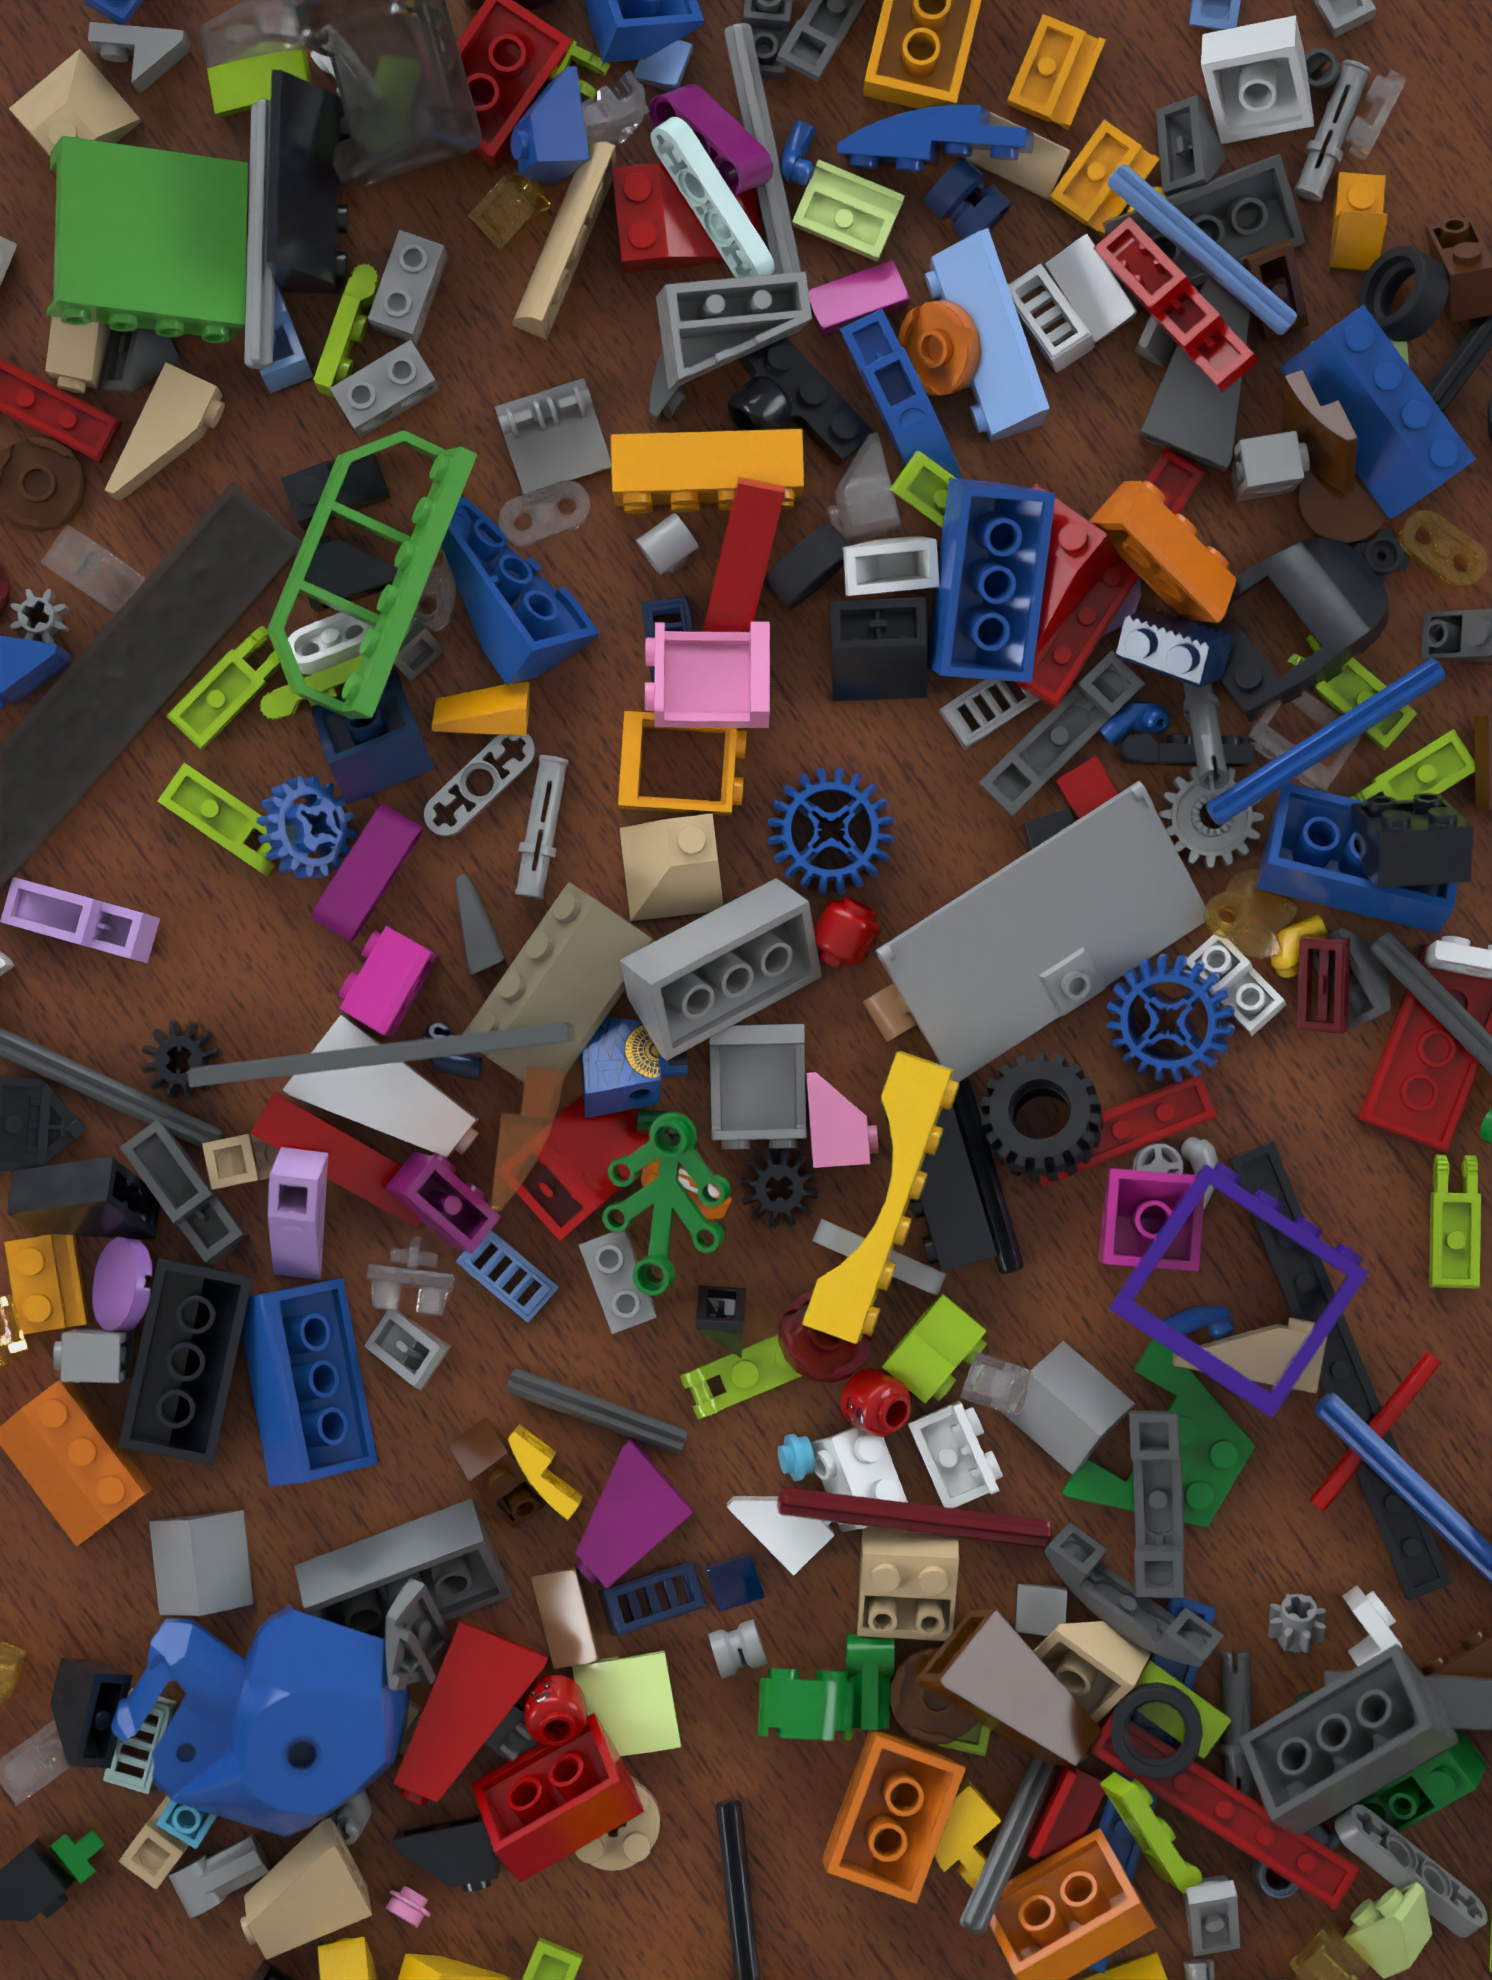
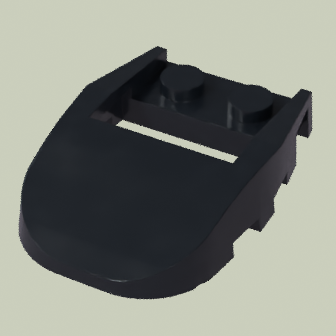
(1334, 599)

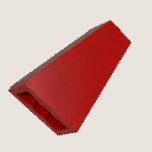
(468, 1701)

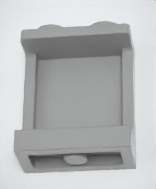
(758, 1085)

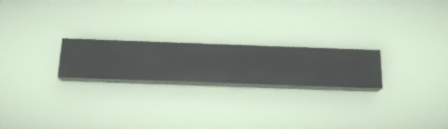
(381, 1054)

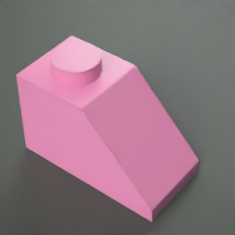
(837, 1127)

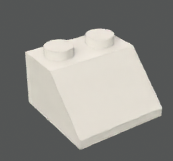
(1257, 79)

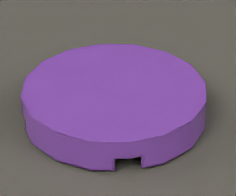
(119, 1284)

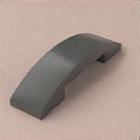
(819, 36)
(1061, 733)
(1158, 1504)
(1115, 1602)

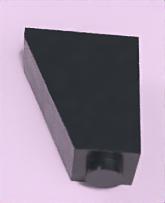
(84, 1200)

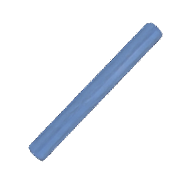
(1202, 249)

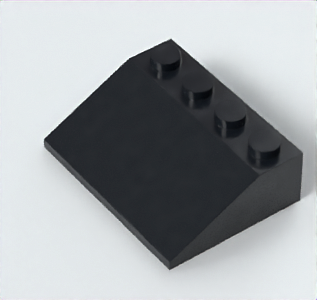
(304, 188)

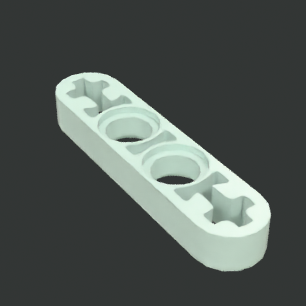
(711, 199)

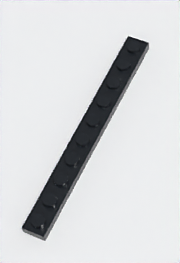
(1306, 1294)

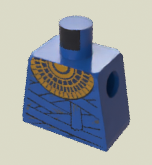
(624, 1068)

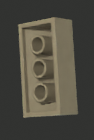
(560, 976)

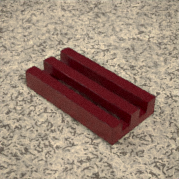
(1341, 991)

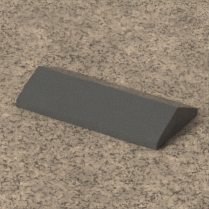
(1237, 211)

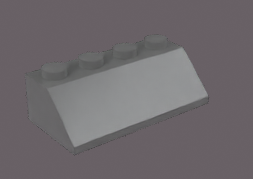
(722, 967)

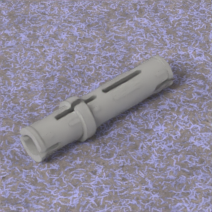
(1314, 180)
(530, 882)

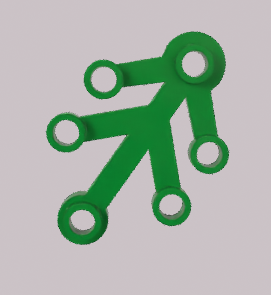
(666, 1195)

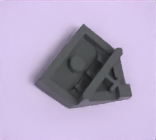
(414, 1637)

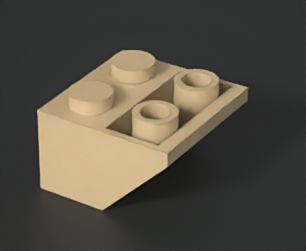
(907, 1584)

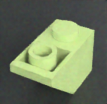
(1391, 1929)

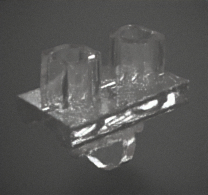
(432, 1285)

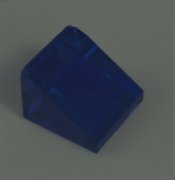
(735, 1581)

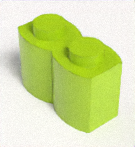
(935, 1348)

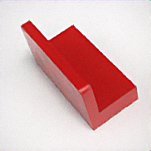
(1065, 1812)

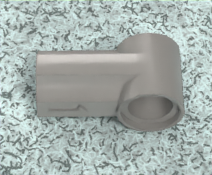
(668, 545)
(208, 1880)

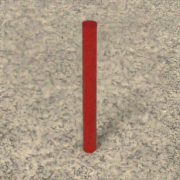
(1380, 1425)

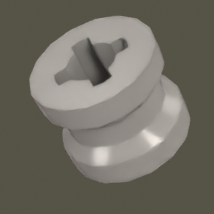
(1165, 1159)

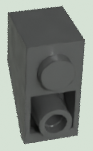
(1458, 636)

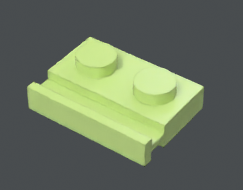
(848, 210)

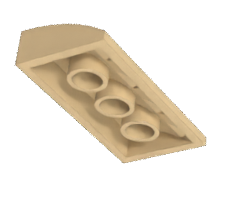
(566, 241)

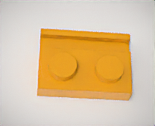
(1055, 72)
(1084, 187)
(47, 1282)

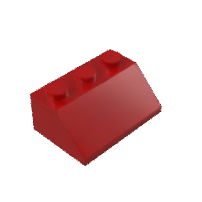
(556, 1800)

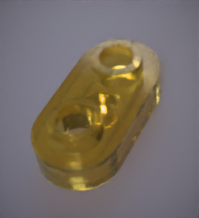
(1445, 544)

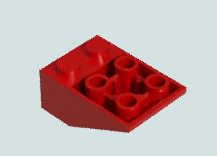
(574, 1163)

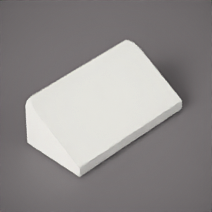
(1091, 288)

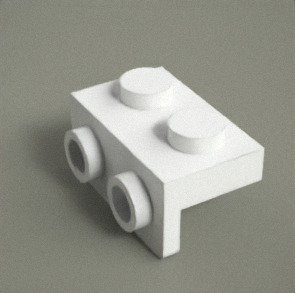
(954, 1454)
(857, 1466)
(1376, 1621)

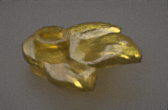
(1256, 913)

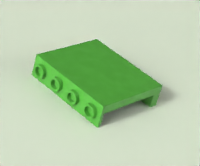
(149, 240)

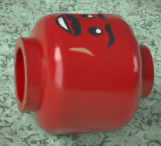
(846, 932)
(875, 1402)
(554, 1710)

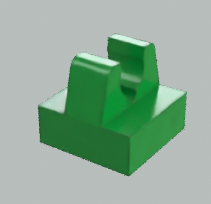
(75, 1855)

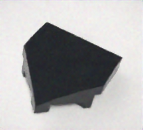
(33, 1124)

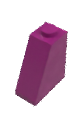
(630, 1517)

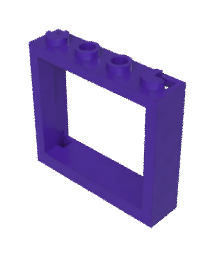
(1300, 1231)

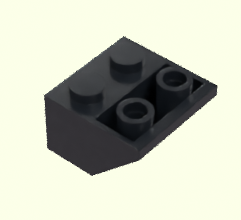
(878, 649)
(1412, 841)

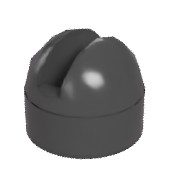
(1315, 62)

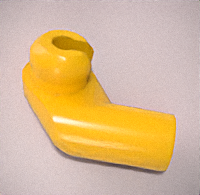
(1288, 961)

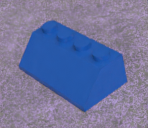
(1400, 431)
(990, 580)
(1317, 859)
(307, 1383)

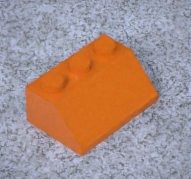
(1166, 552)
(72, 1461)
(892, 1815)
(1069, 1912)

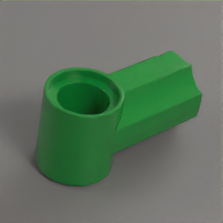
(870, 1667)

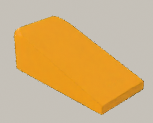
(485, 711)

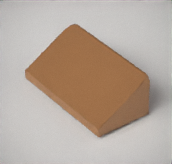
(565, 1617)

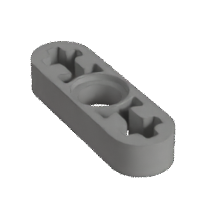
(462, 816)
(906, 1268)

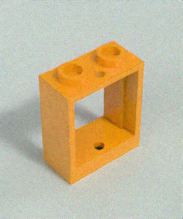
(630, 770)

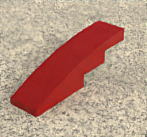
(1175, 304)
(350, 1161)

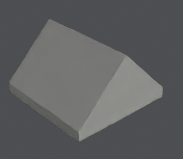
(1070, 1407)
(201, 1563)

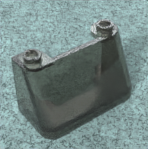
(395, 82)

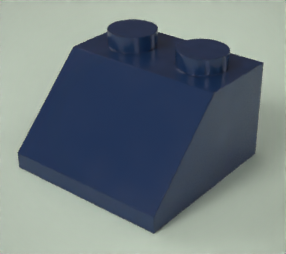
(375, 750)

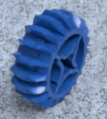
(859, 802)
(1184, 1034)

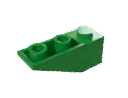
(1428, 1786)

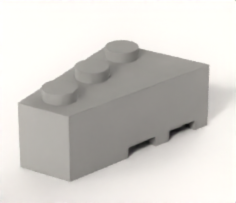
(727, 319)

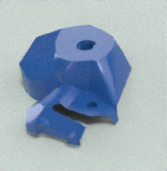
(272, 1732)

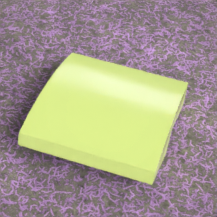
(632, 1701)

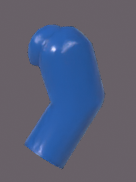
(793, 165)
(1135, 717)
(1201, 1316)

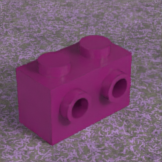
(443, 1201)

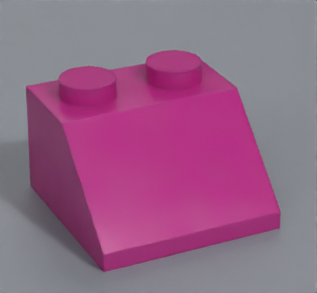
(386, 981)
(1136, 1210)

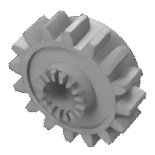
(1193, 835)

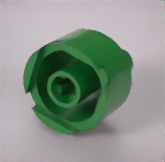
(806, 1706)

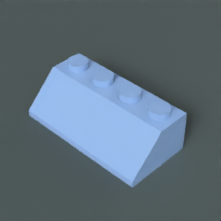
(1006, 380)

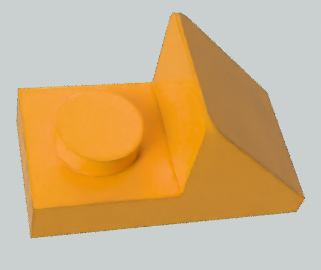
(1357, 221)

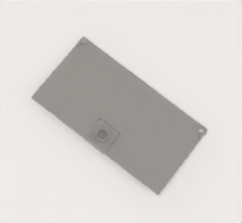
(1044, 933)

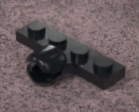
(792, 390)

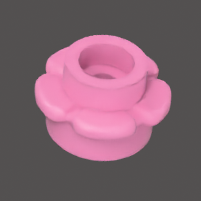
(408, 1906)

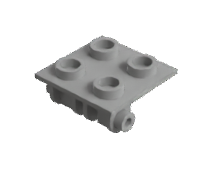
(554, 436)

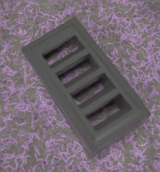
(479, 938)

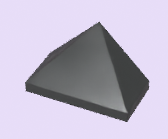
(1187, 146)
(135, 359)
(1367, 980)

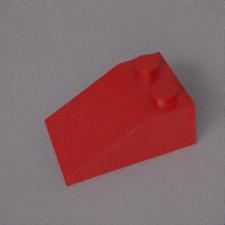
(507, 65)
(659, 225)
(1075, 562)

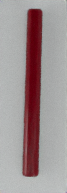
(913, 1517)

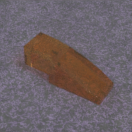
(526, 1132)

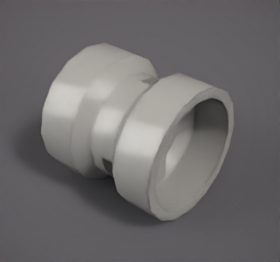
(737, 1648)

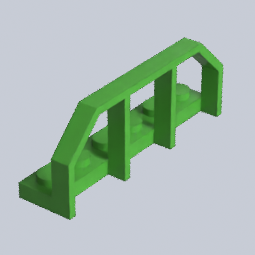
(397, 600)

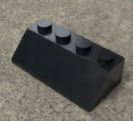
(185, 1360)

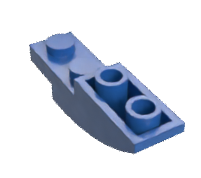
(917, 135)
(897, 391)

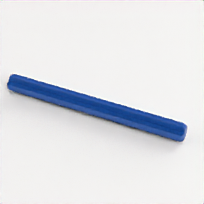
(1325, 741)
(1406, 1482)

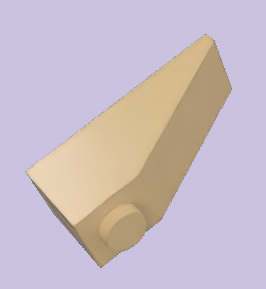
(169, 424)
(1266, 1353)

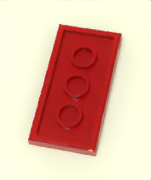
(1424, 1068)

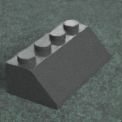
(442, 1550)
(1346, 1741)

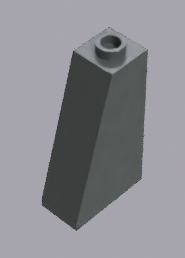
(1188, 408)

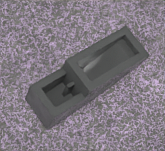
(185, 1193)

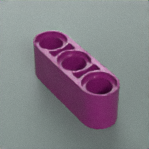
(731, 148)
(367, 872)

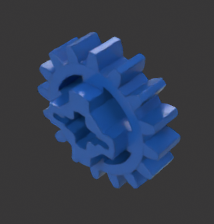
(306, 827)

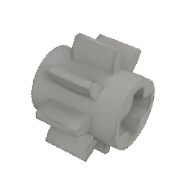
(39, 604)
(1297, 1623)

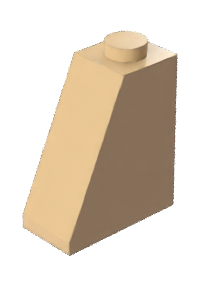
(76, 354)
(306, 1894)

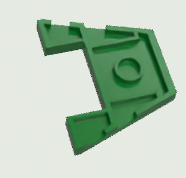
(1211, 1446)

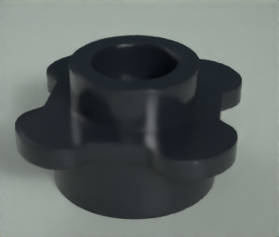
(1385, 543)

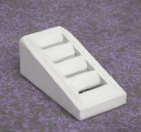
(1070, 349)

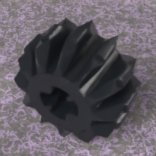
(165, 1059)
(778, 1172)

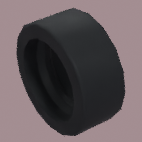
(1422, 305)
(807, 566)
(1149, 1766)

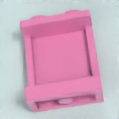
(709, 678)

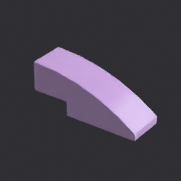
(80, 920)

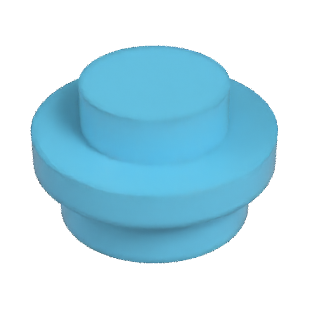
(796, 1456)

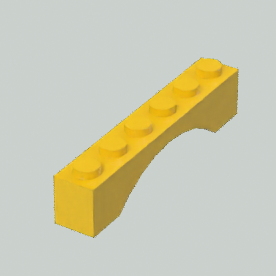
(913, 1103)

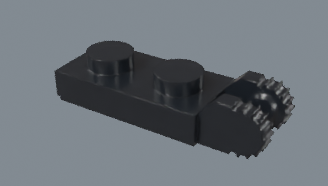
(1180, 751)

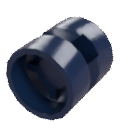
(956, 189)

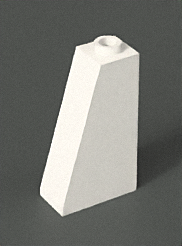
(386, 1097)

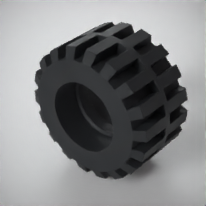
(1034, 1080)

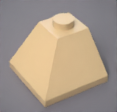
(75, 104)
(671, 867)
(1093, 1664)

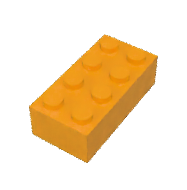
(921, 51)
(702, 467)

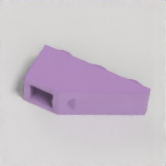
(297, 1212)

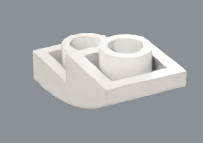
(1249, 992)

